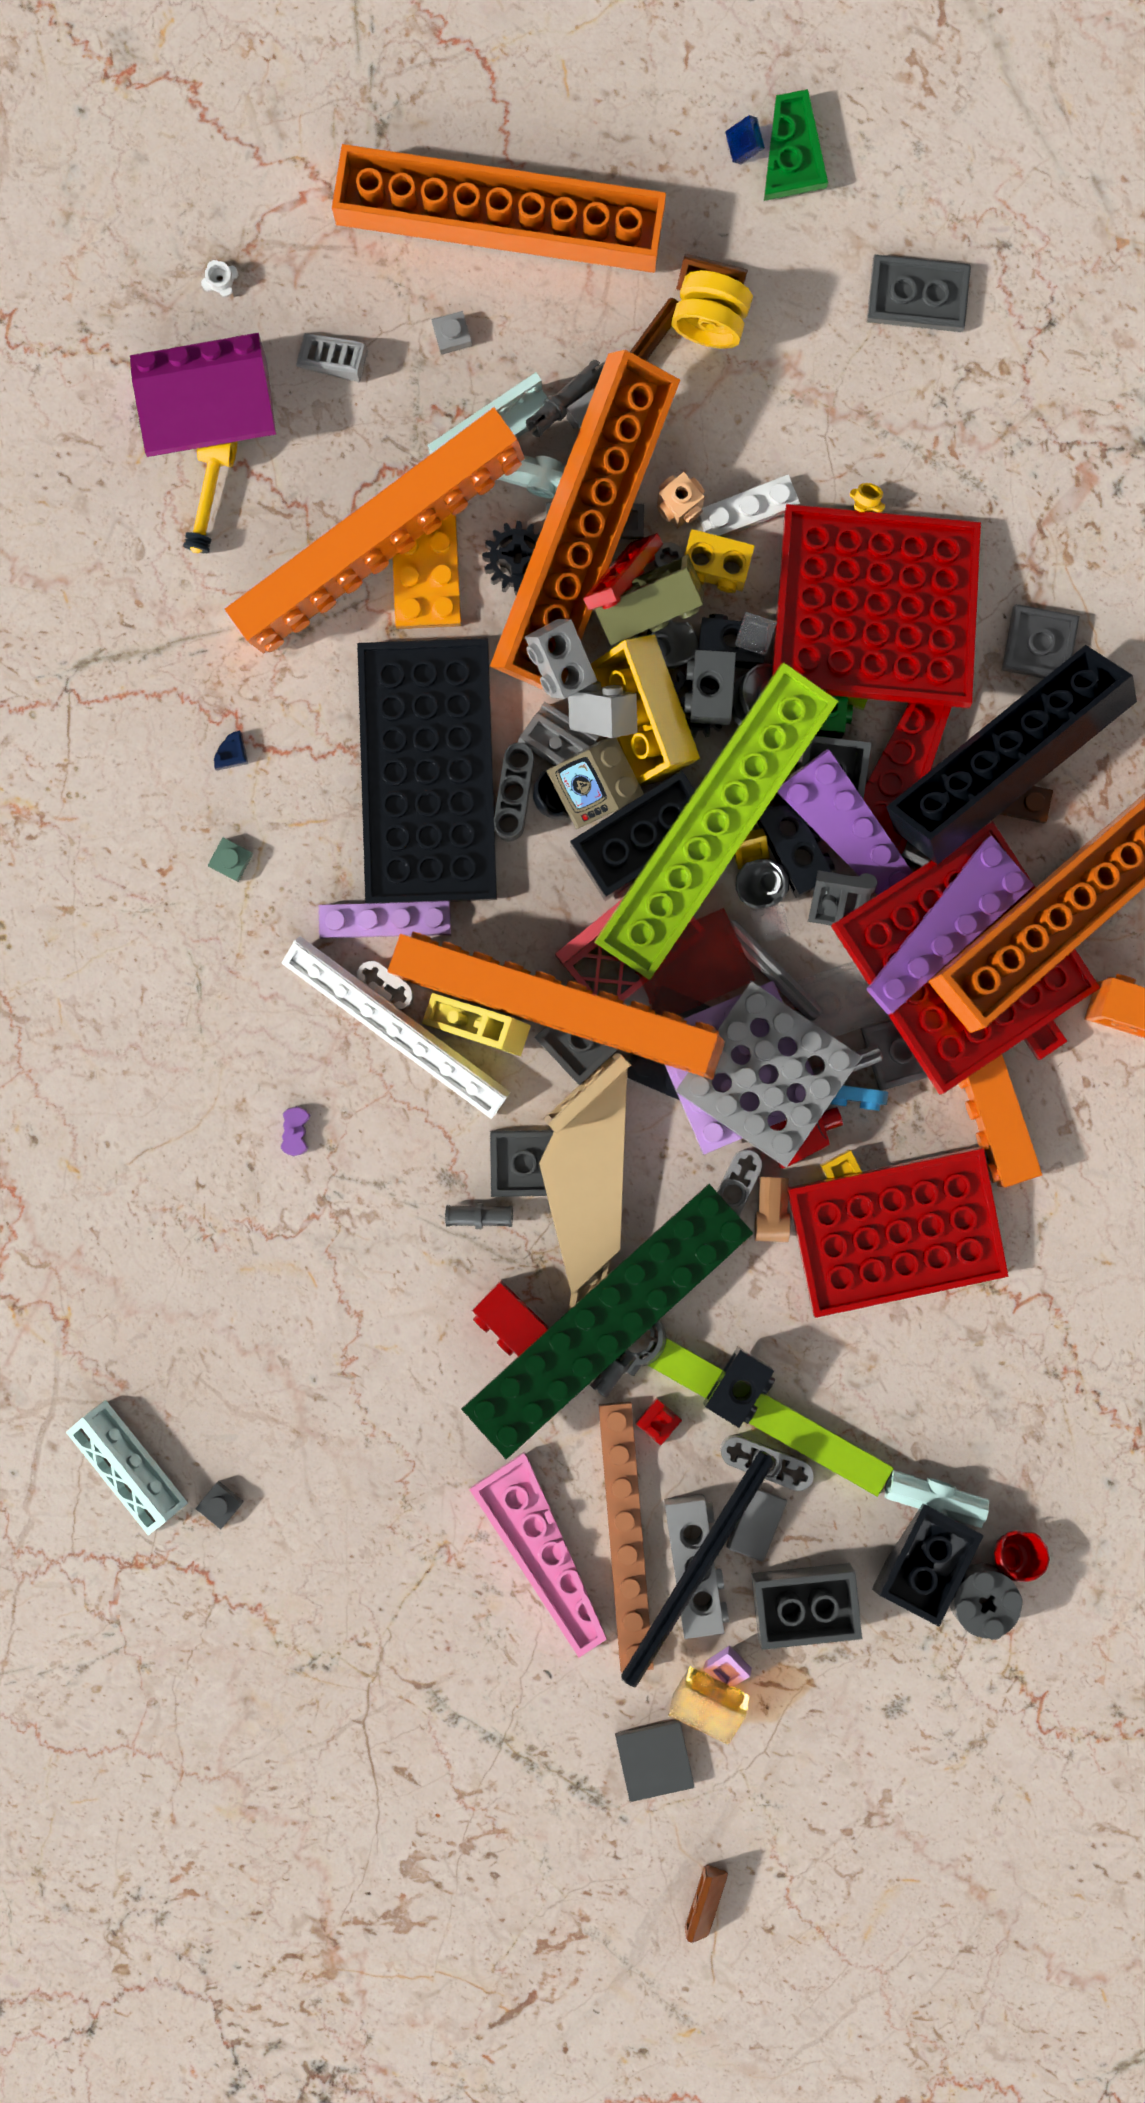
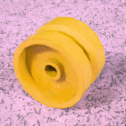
(712, 309)

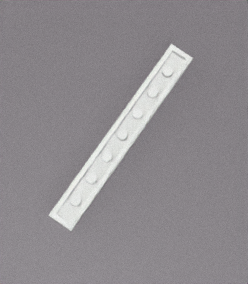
(395, 1027)

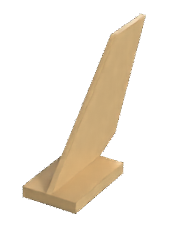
(586, 1170)

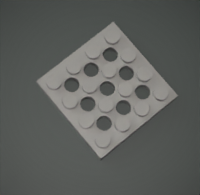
(819, 1089)

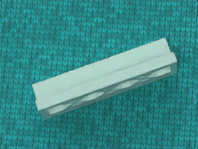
(513, 406)
(129, 1465)

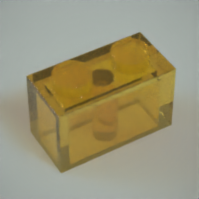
(709, 1705)

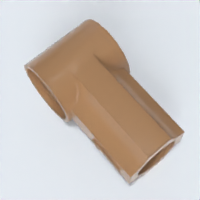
(772, 1219)

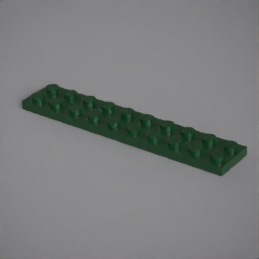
(606, 1321)

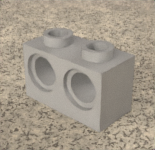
(567, 654)

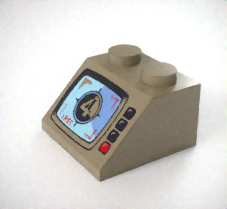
(595, 782)

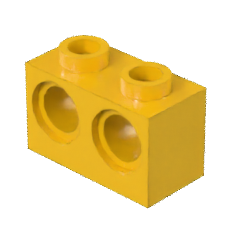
(720, 551)

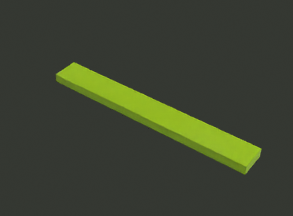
(780, 1421)

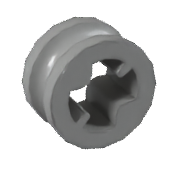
(670, 547)

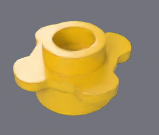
(867, 498)

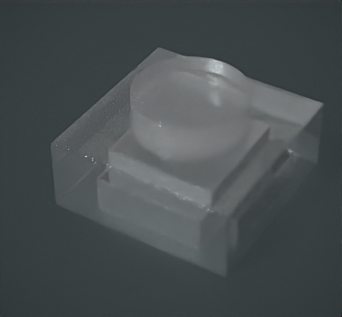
(770, 923)

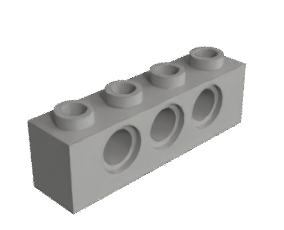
(680, 1513)

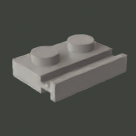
(551, 738)

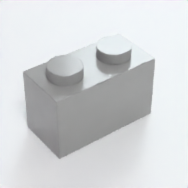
(603, 711)

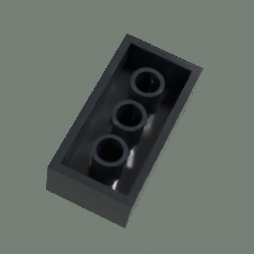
(626, 840)

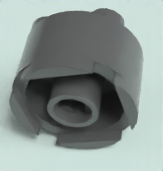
(998, 1614)

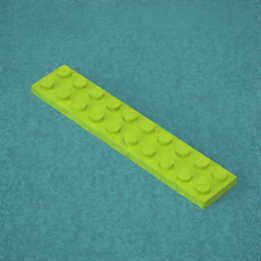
(716, 821)

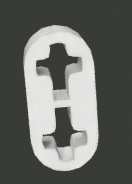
(390, 980)

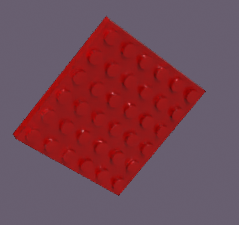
(879, 604)
(924, 1020)

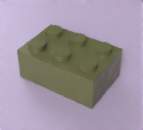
(653, 601)

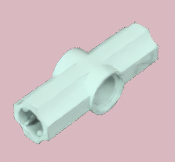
(538, 475)
(938, 1495)

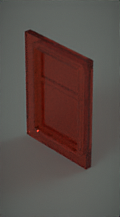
(699, 966)

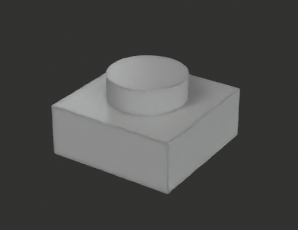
(451, 332)

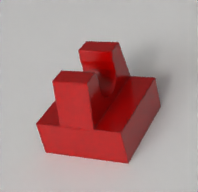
(658, 1421)

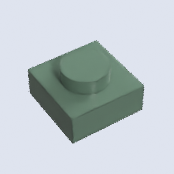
(230, 859)

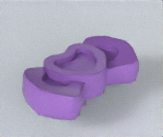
(293, 1141)

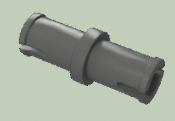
(478, 1216)

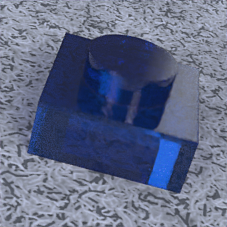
(744, 139)

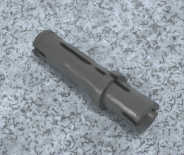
(555, 406)

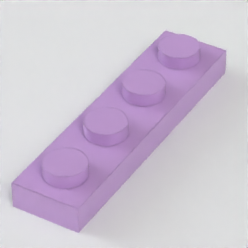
(384, 919)

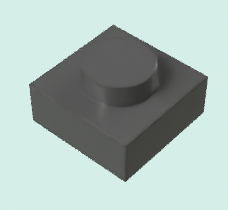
(219, 1505)

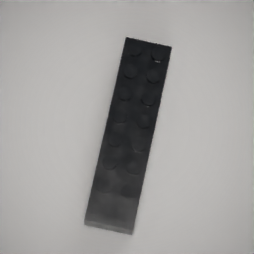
(1012, 753)

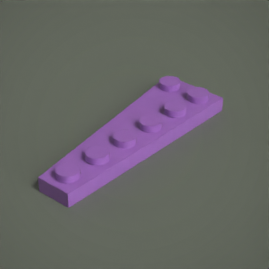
(843, 820)
(968, 906)

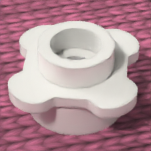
(216, 269)

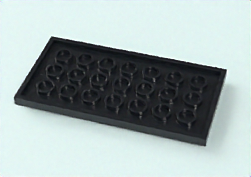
(427, 771)

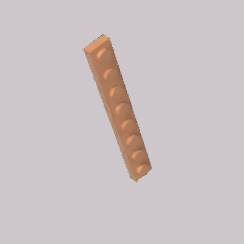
(624, 1528)

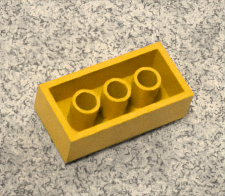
(663, 735)

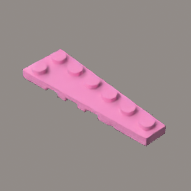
(530, 1532)

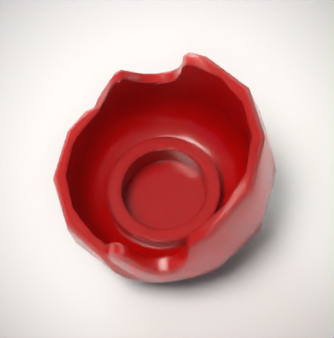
(1021, 1556)

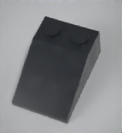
(928, 1564)

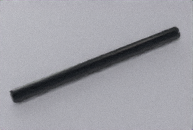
(697, 1568)

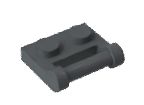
(832, 892)

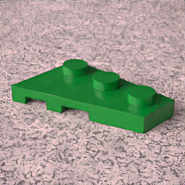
(795, 149)

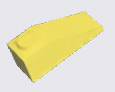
(476, 1024)

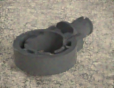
(631, 1363)

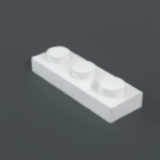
(749, 507)

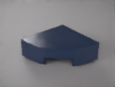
(231, 752)

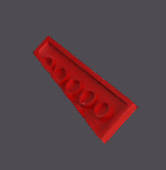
(905, 761)

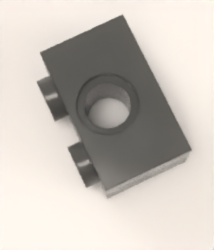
(713, 667)

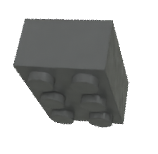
(806, 1606)

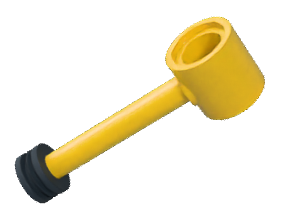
(215, 457)

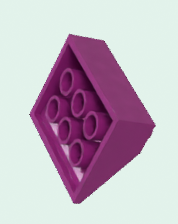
(203, 394)

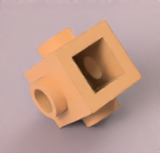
(676, 509)

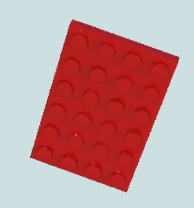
(898, 1232)

